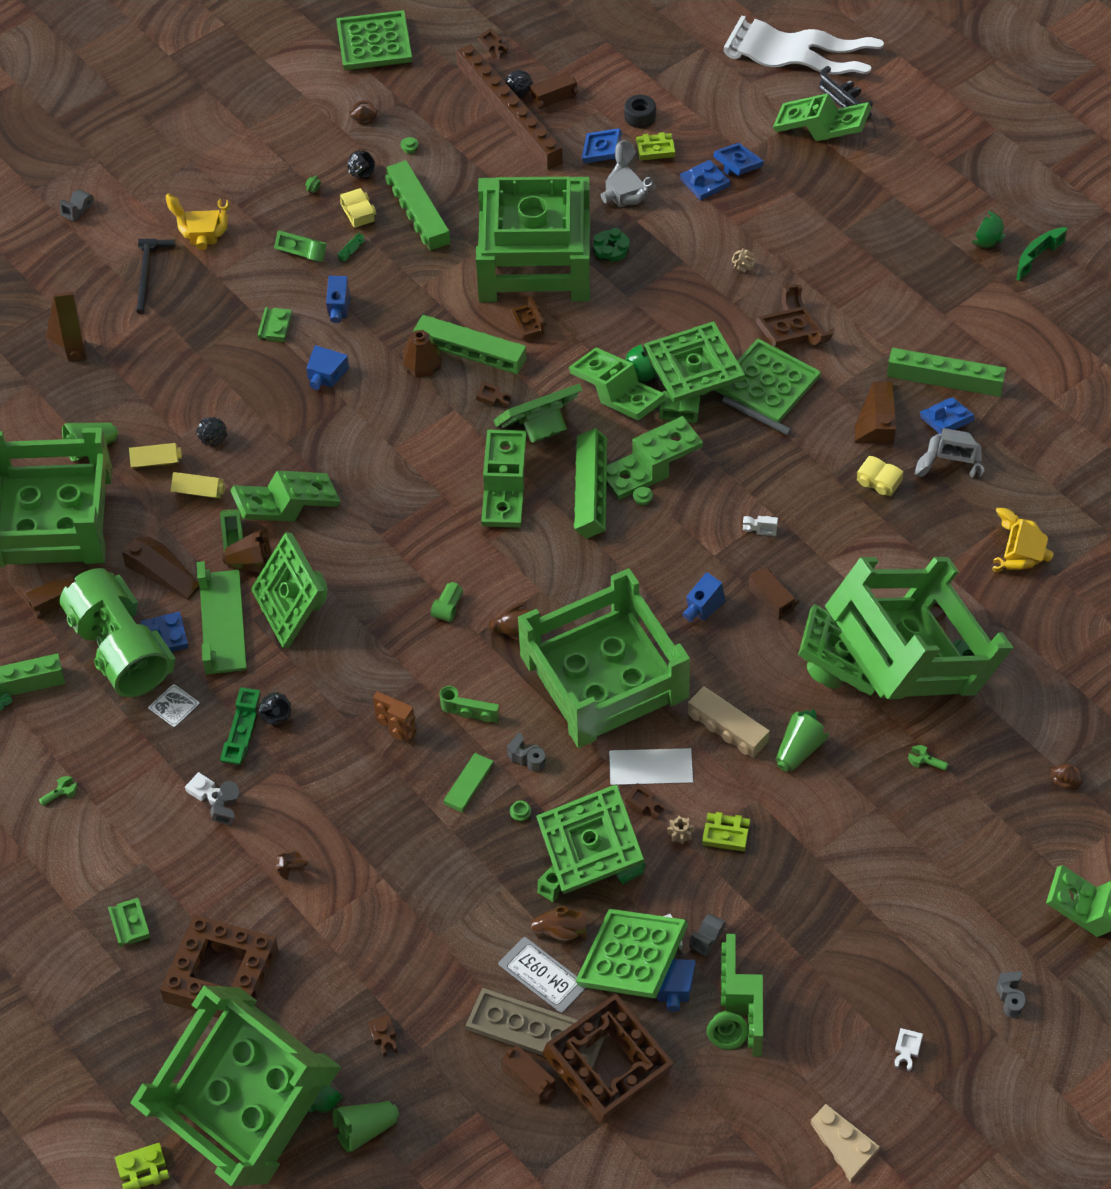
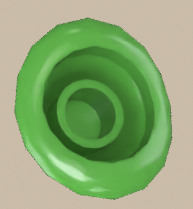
(727, 1030)

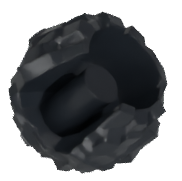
(519, 82)
(361, 164)
(211, 431)
(275, 708)

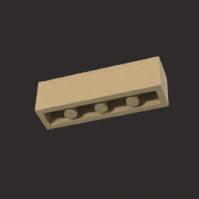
(728, 722)

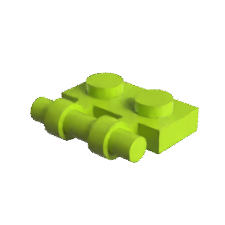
(655, 146)
(726, 836)
(141, 1162)

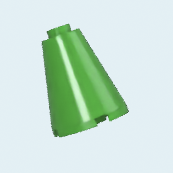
(74, 431)
(800, 741)
(363, 1122)

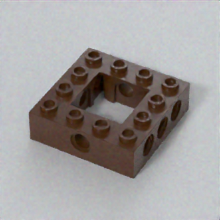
(251, 947)
(615, 1018)

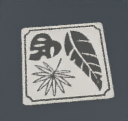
(173, 705)

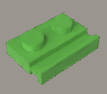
(275, 324)
(129, 922)

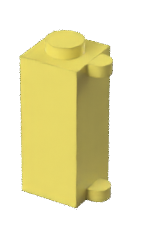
(155, 455)
(197, 485)

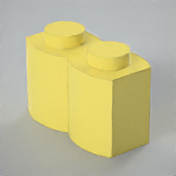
(357, 207)
(880, 476)

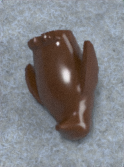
(508, 622)
(560, 924)

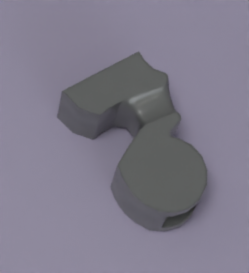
(79, 202)
(532, 756)
(226, 798)
(708, 934)
(1013, 998)

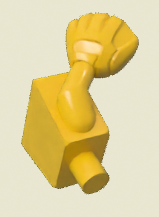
(199, 226)
(1025, 543)

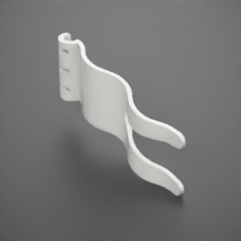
(777, 48)

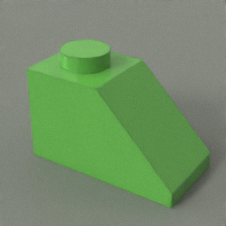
(231, 526)

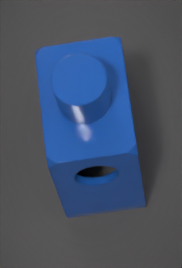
(339, 302)
(326, 367)
(704, 598)
(677, 984)

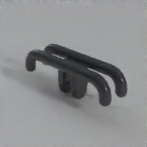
(843, 94)

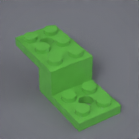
(822, 117)
(617, 383)
(651, 457)
(503, 478)
(285, 496)
(1090, 905)
(742, 995)

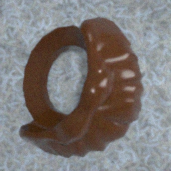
(363, 114)
(1065, 776)
(287, 861)

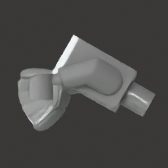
(623, 184)
(953, 446)

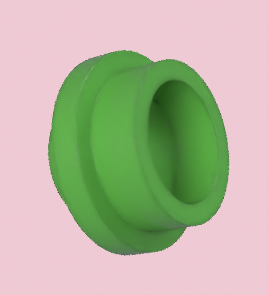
(409, 145)
(313, 184)
(642, 495)
(520, 811)

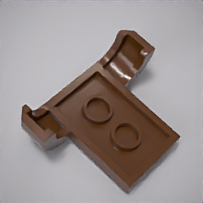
(793, 323)

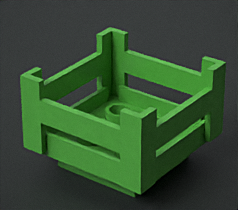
(533, 225)
(54, 509)
(900, 639)
(608, 666)
(241, 1088)

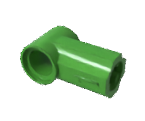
(446, 605)

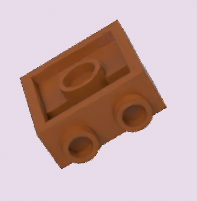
(396, 715)

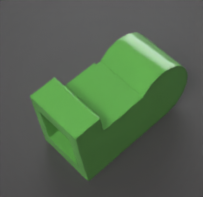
(549, 885)

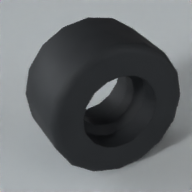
(640, 111)

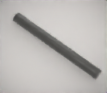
(756, 415)

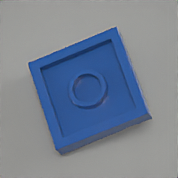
(601, 145)
(738, 159)
(705, 180)
(947, 415)
(170, 629)

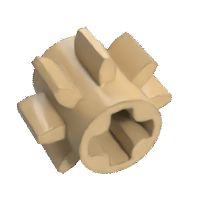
(743, 260)
(680, 829)

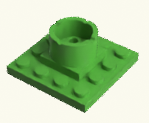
(694, 362)
(542, 415)
(289, 590)
(828, 656)
(590, 839)

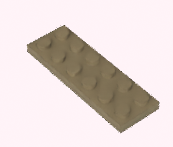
(522, 1024)

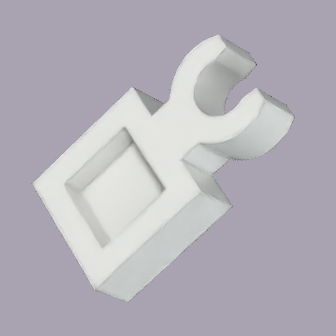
(763, 525)
(202, 788)
(908, 1045)

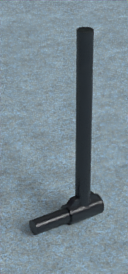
(146, 246)

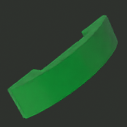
(1050, 239)
(242, 726)

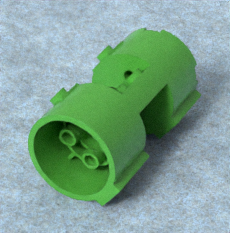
(128, 652)

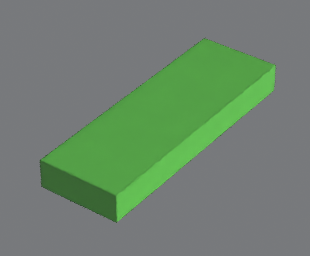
(468, 782)

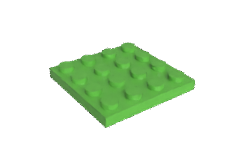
(374, 40)
(772, 381)
(632, 953)

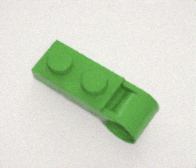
(300, 245)
(466, 707)

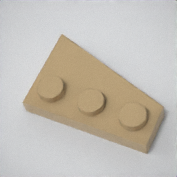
(848, 1144)

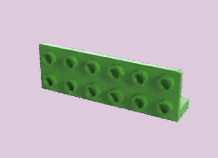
(221, 620)

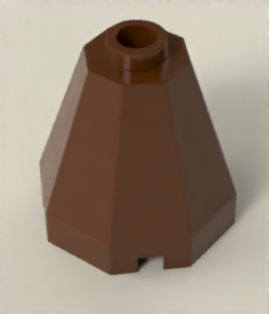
(421, 354)
(248, 553)

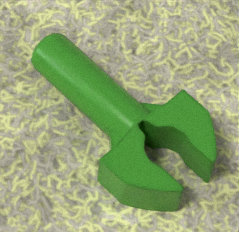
(925, 758)
(60, 790)

